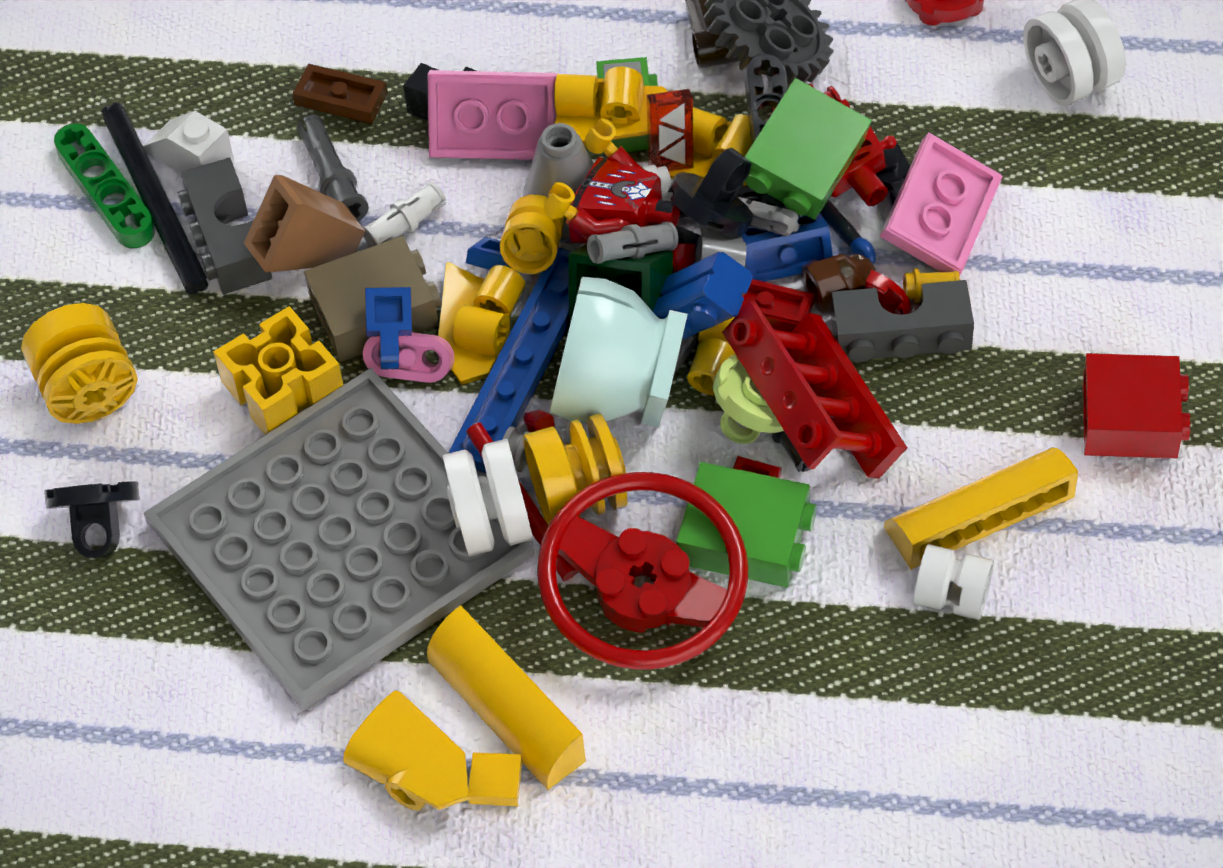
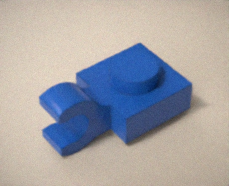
(388, 317)

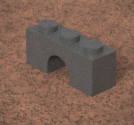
(215, 200)
(870, 332)

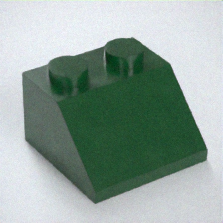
(641, 275)

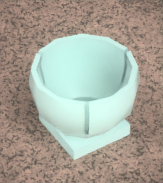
(616, 356)

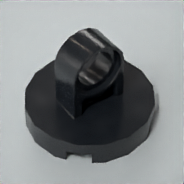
(716, 194)
(93, 505)

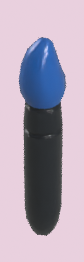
(847, 232)

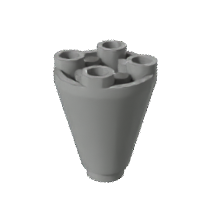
(558, 158)

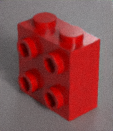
(1134, 405)

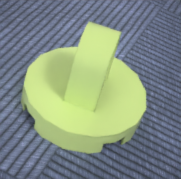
(742, 404)

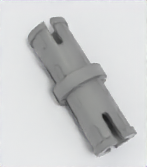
(632, 242)

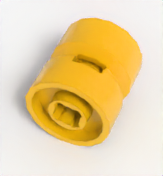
(530, 236)

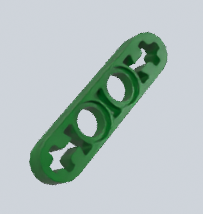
(107, 183)

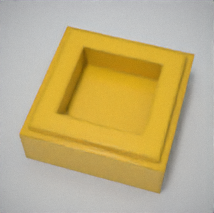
(495, 779)

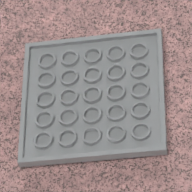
(331, 539)

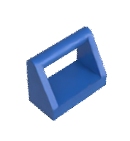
(780, 256)

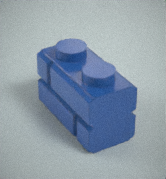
(706, 292)

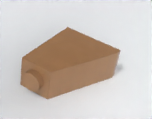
(300, 228)

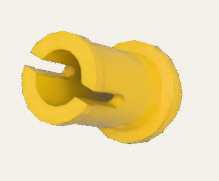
(913, 281)

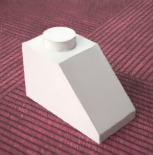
(190, 142)

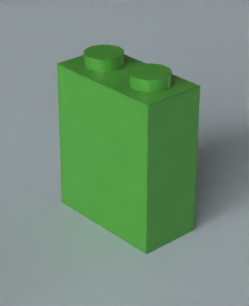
(805, 149)
(768, 516)

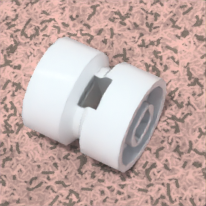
(936, 578)

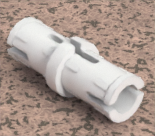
(405, 215)

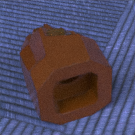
(833, 275)

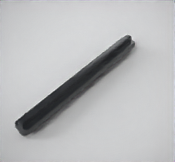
(155, 198)

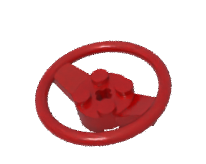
(615, 562)

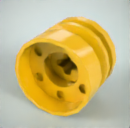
(79, 363)
(564, 470)

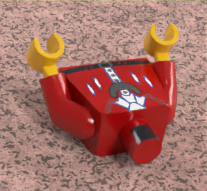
(612, 193)

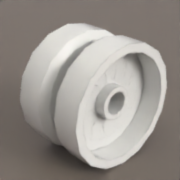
(1074, 51)
(486, 497)

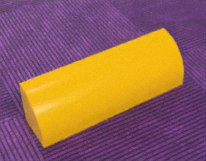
(984, 505)
(506, 698)

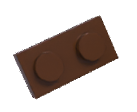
(340, 93)

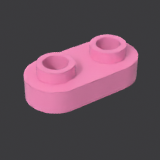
(412, 358)

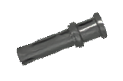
(334, 178)

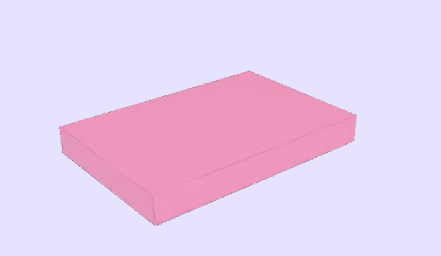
(488, 113)
(941, 205)

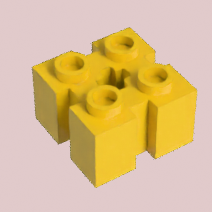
(277, 370)

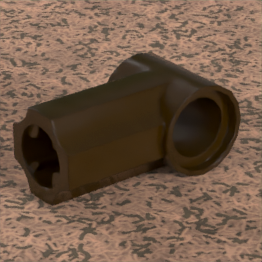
(703, 42)

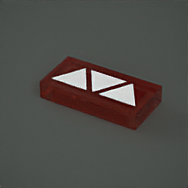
(670, 129)

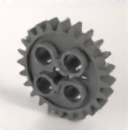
(773, 28)

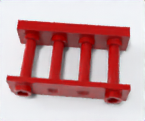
(814, 390)

